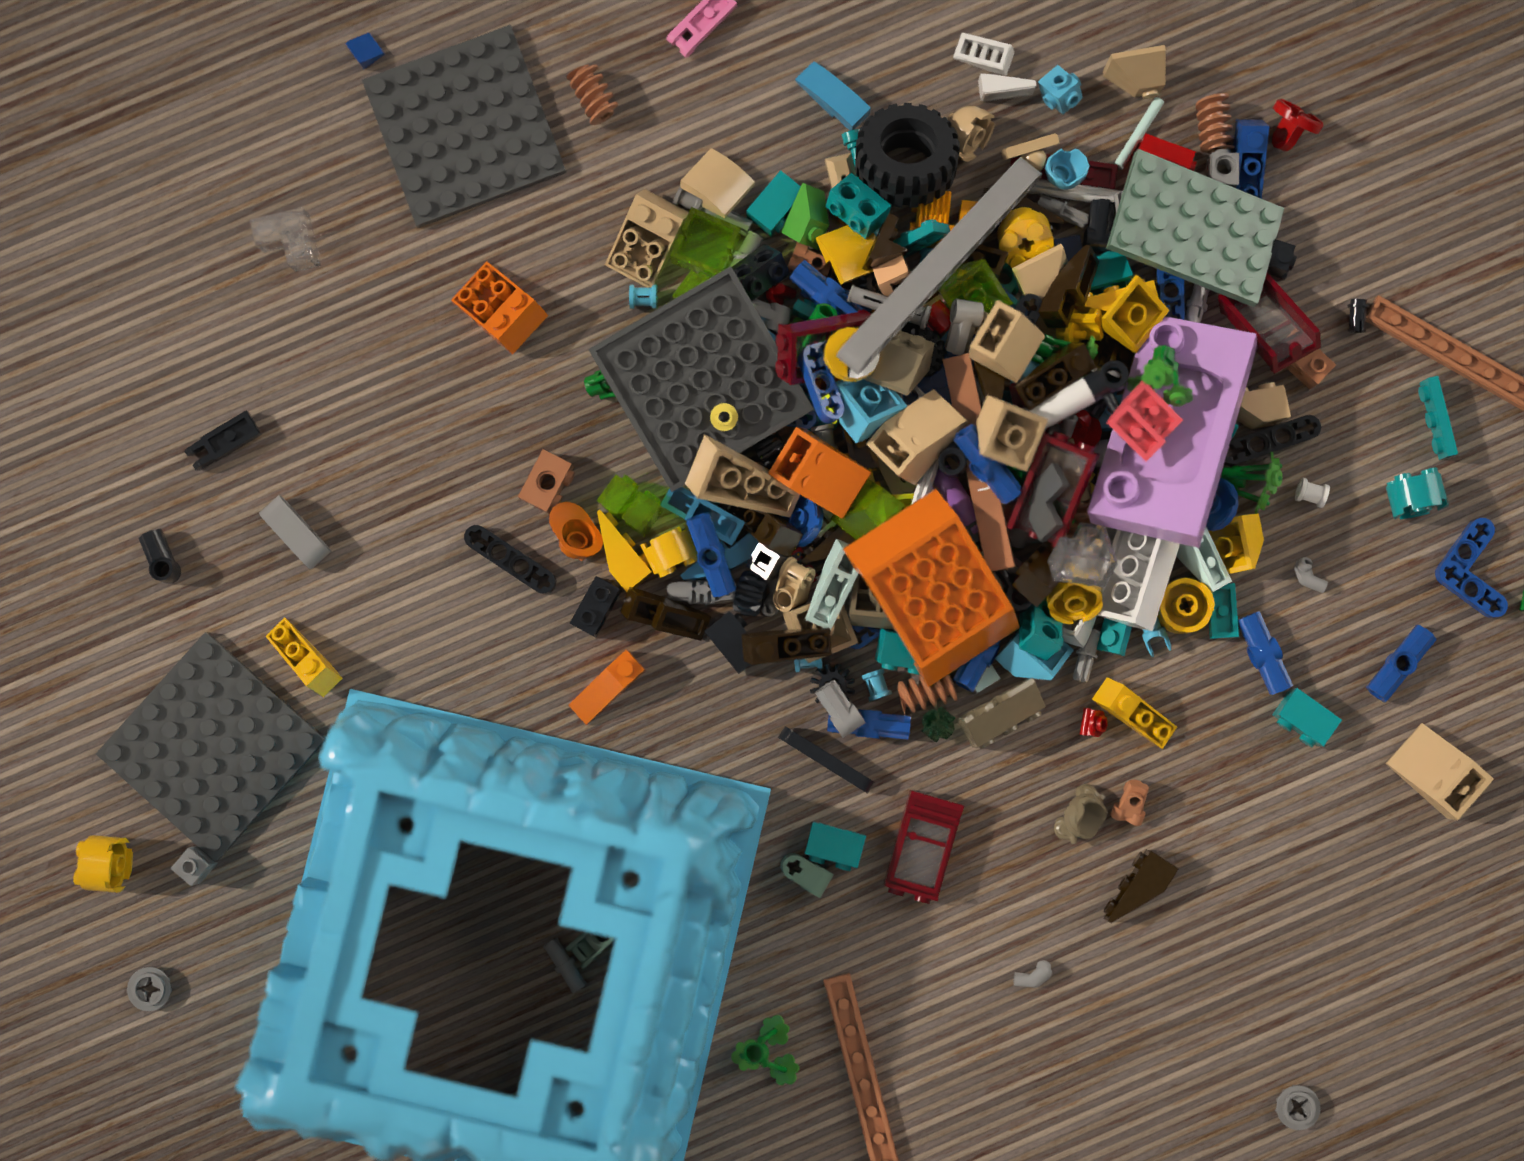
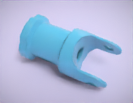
(1158, 630)

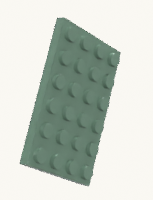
(1195, 228)

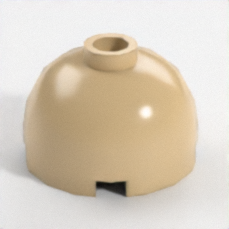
(973, 129)

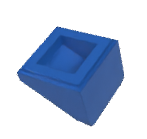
(365, 49)

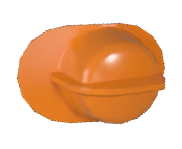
(575, 531)

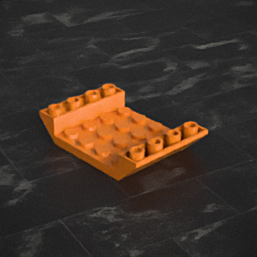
(933, 586)

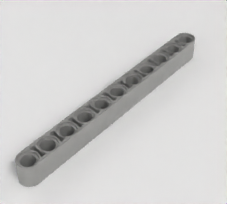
(938, 266)

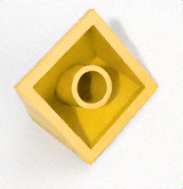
(1134, 315)

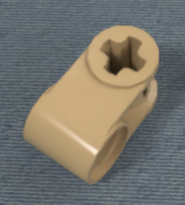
(792, 585)

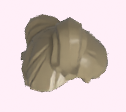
(1082, 815)

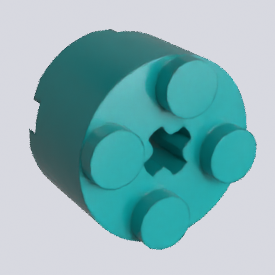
(1417, 494)

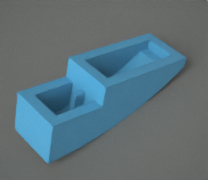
(833, 96)
(686, 505)
(735, 557)

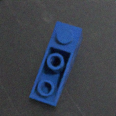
(1251, 144)

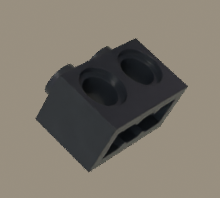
(761, 270)
(595, 606)

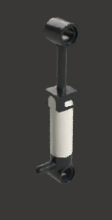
(1061, 405)

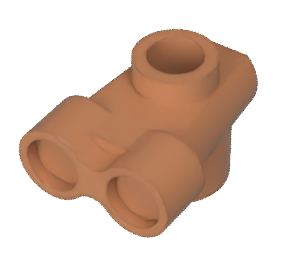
(803, 253)
(1131, 803)

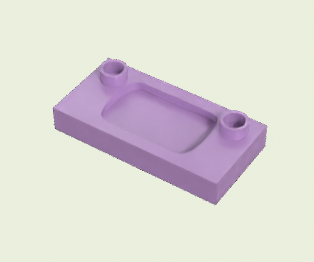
(1177, 485)

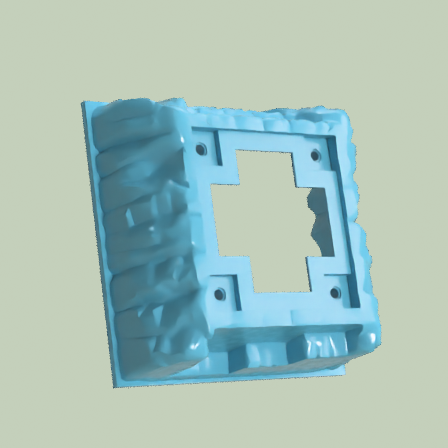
(539, 798)

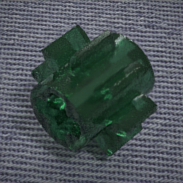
(938, 724)

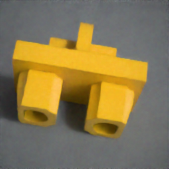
(1082, 326)

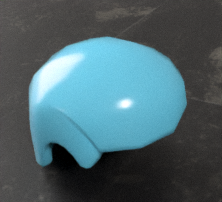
(1066, 168)

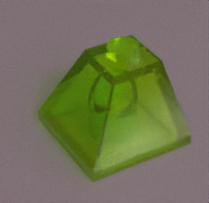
(974, 283)
(869, 510)

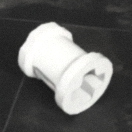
(1312, 492)

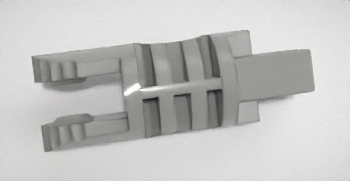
(696, 593)

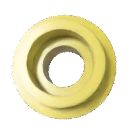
(724, 426)

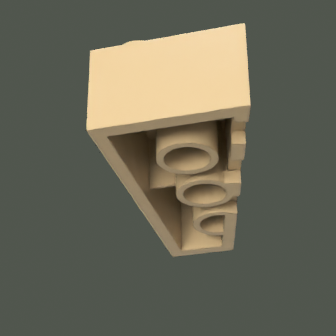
(735, 480)

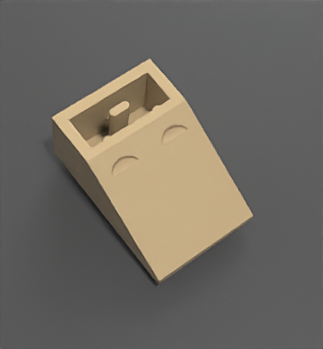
(646, 238)
(917, 436)
(1439, 772)

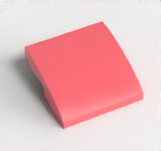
(1144, 420)

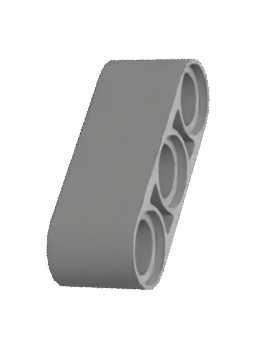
(295, 532)

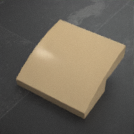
(717, 183)

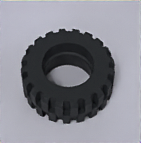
(908, 128)

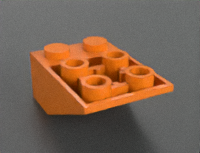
(500, 307)
(819, 472)

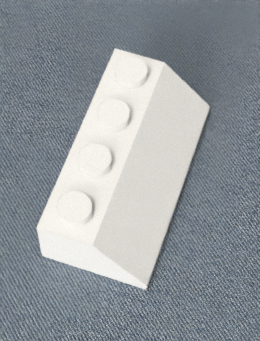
(1138, 580)

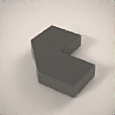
(1042, 511)

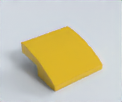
(846, 252)

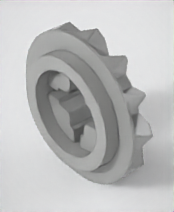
(140, 997)
(1310, 1107)

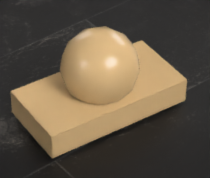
(1032, 151)

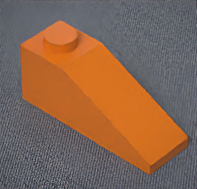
(607, 687)

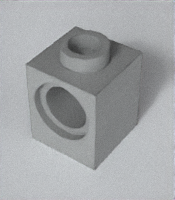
(1230, 161)
(193, 865)

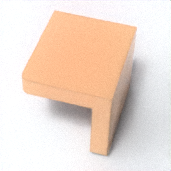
(891, 274)

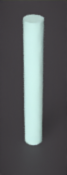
(1139, 132)

